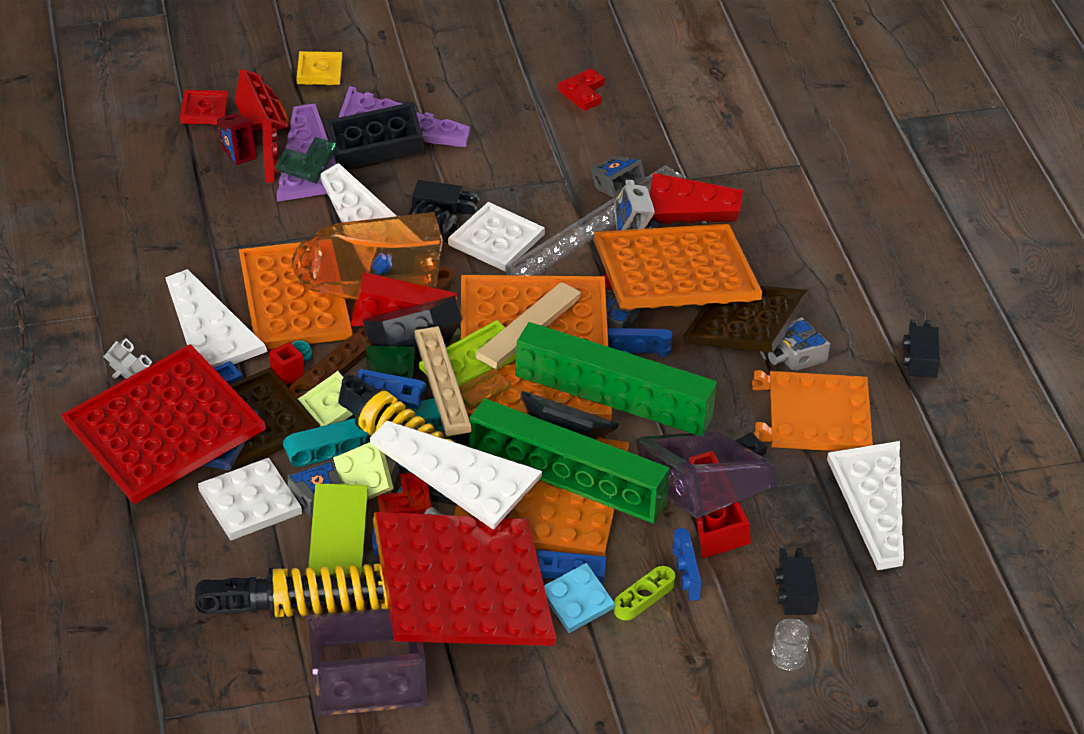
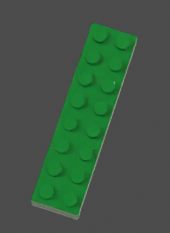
(615, 378)
(572, 460)

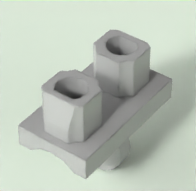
(123, 361)

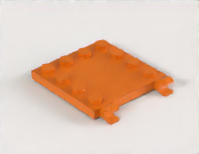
(815, 411)

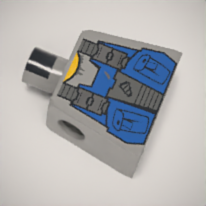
(633, 207)
(801, 347)

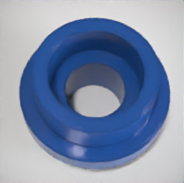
(382, 264)

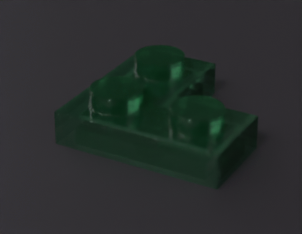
(308, 165)

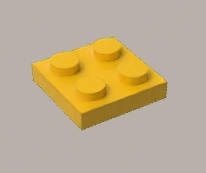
(319, 68)

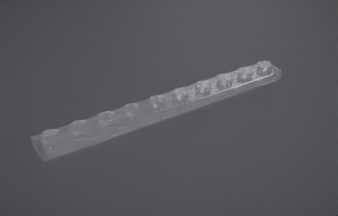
(573, 236)

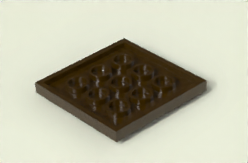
(748, 325)
(279, 411)

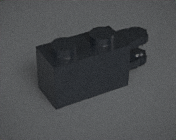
(445, 196)
(922, 350)
(797, 583)

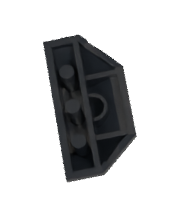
(399, 326)
(567, 417)

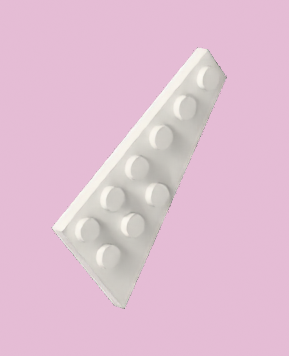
(351, 198)
(210, 324)
(470, 478)
(873, 494)

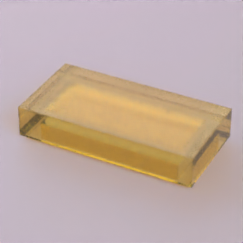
(485, 386)

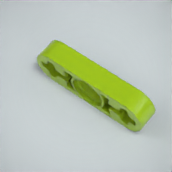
(640, 602)

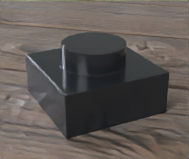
(752, 443)

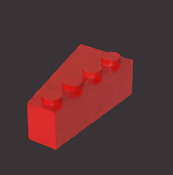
(692, 201)
(384, 295)
(723, 528)

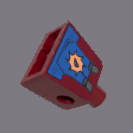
(236, 131)

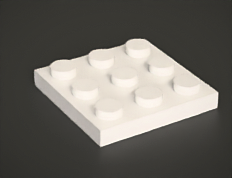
(496, 236)
(249, 498)

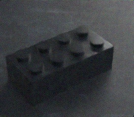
(376, 136)

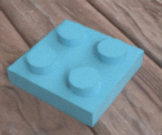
(578, 598)

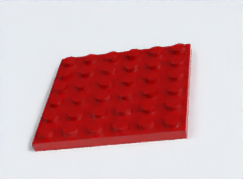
(163, 423)
(462, 580)

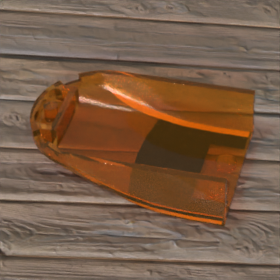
(343, 251)

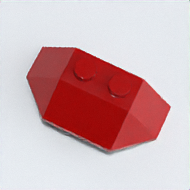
(259, 102)

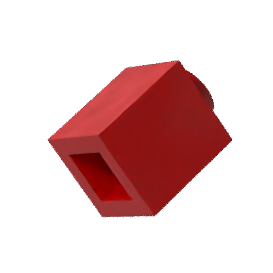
(287, 363)

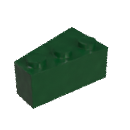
(392, 361)

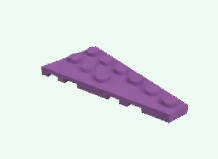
(304, 128)
(433, 130)

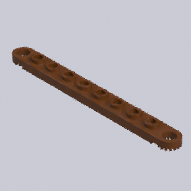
(350, 351)

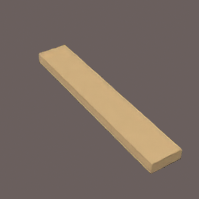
(541, 313)
(442, 381)

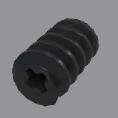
(446, 222)

